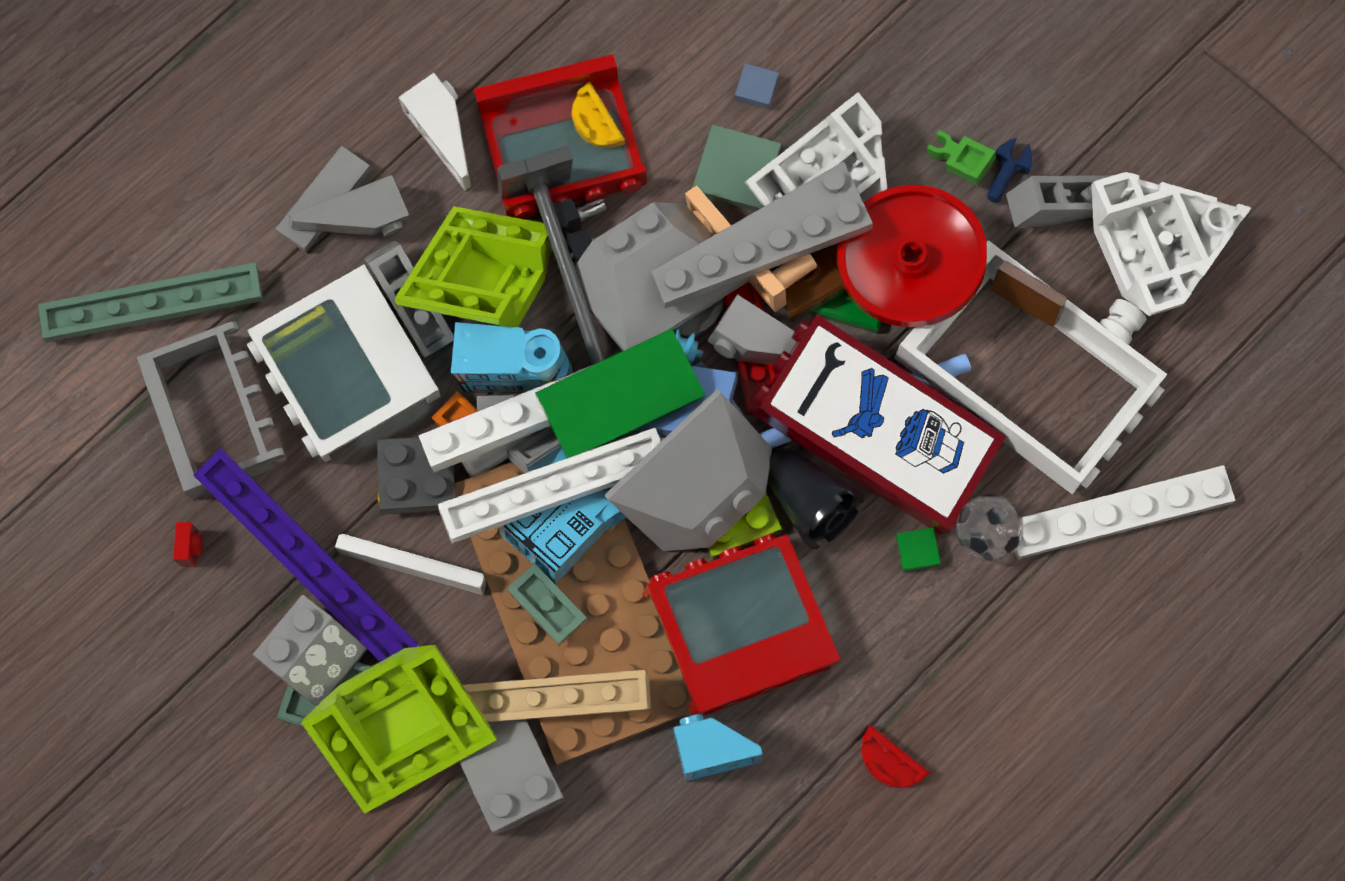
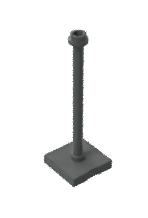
(534, 176)

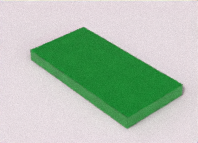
(620, 394)

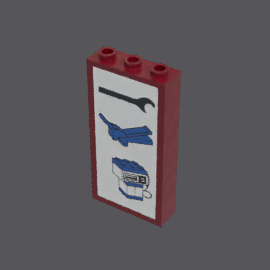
(877, 424)

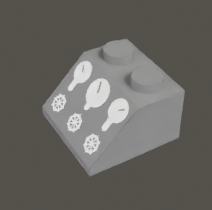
(310, 651)

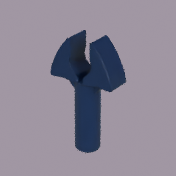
(1008, 169)

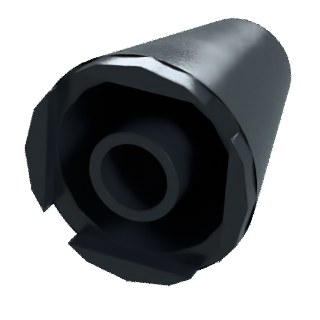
(811, 496)

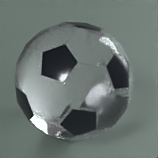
(989, 527)

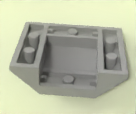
(619, 276)
(696, 478)

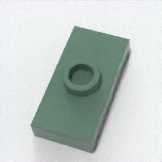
(547, 604)

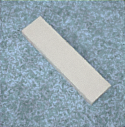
(411, 564)

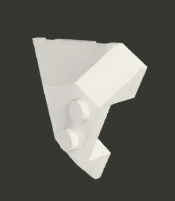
(846, 136)
(1159, 237)

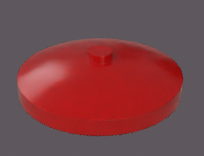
(917, 259)

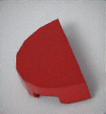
(888, 762)

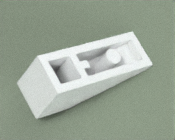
(435, 115)

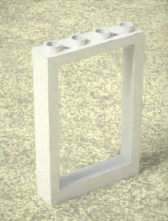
(1084, 332)

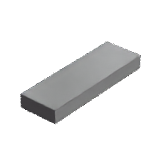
(339, 176)

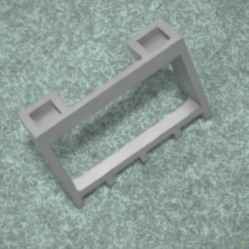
(151, 367)

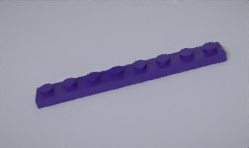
(303, 556)

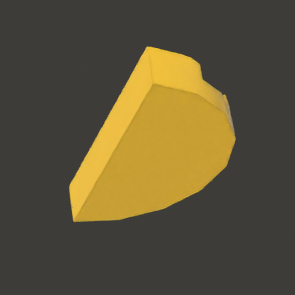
(593, 120)

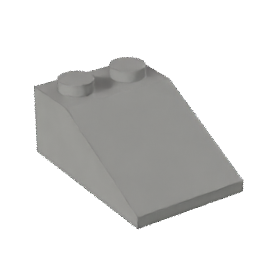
(511, 777)

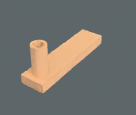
(768, 284)

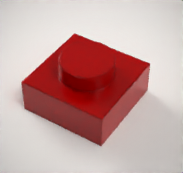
(187, 544)

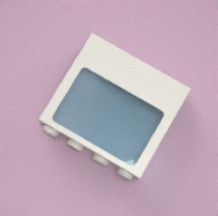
(341, 362)

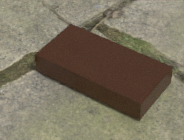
(1029, 293)

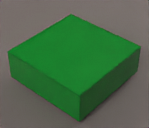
(917, 549)

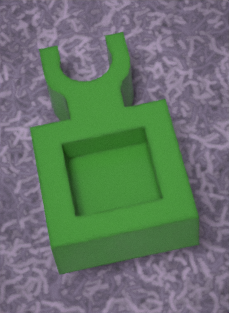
(966, 160)

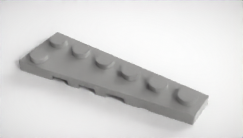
(784, 230)

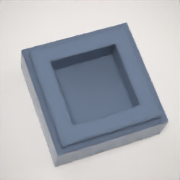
(756, 86)

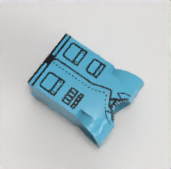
(506, 358)
(562, 533)

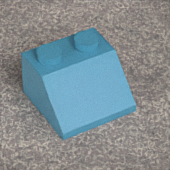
(712, 748)

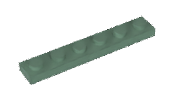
(150, 302)

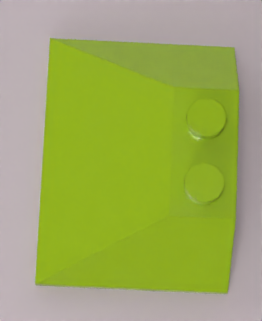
(480, 268)
(397, 725)

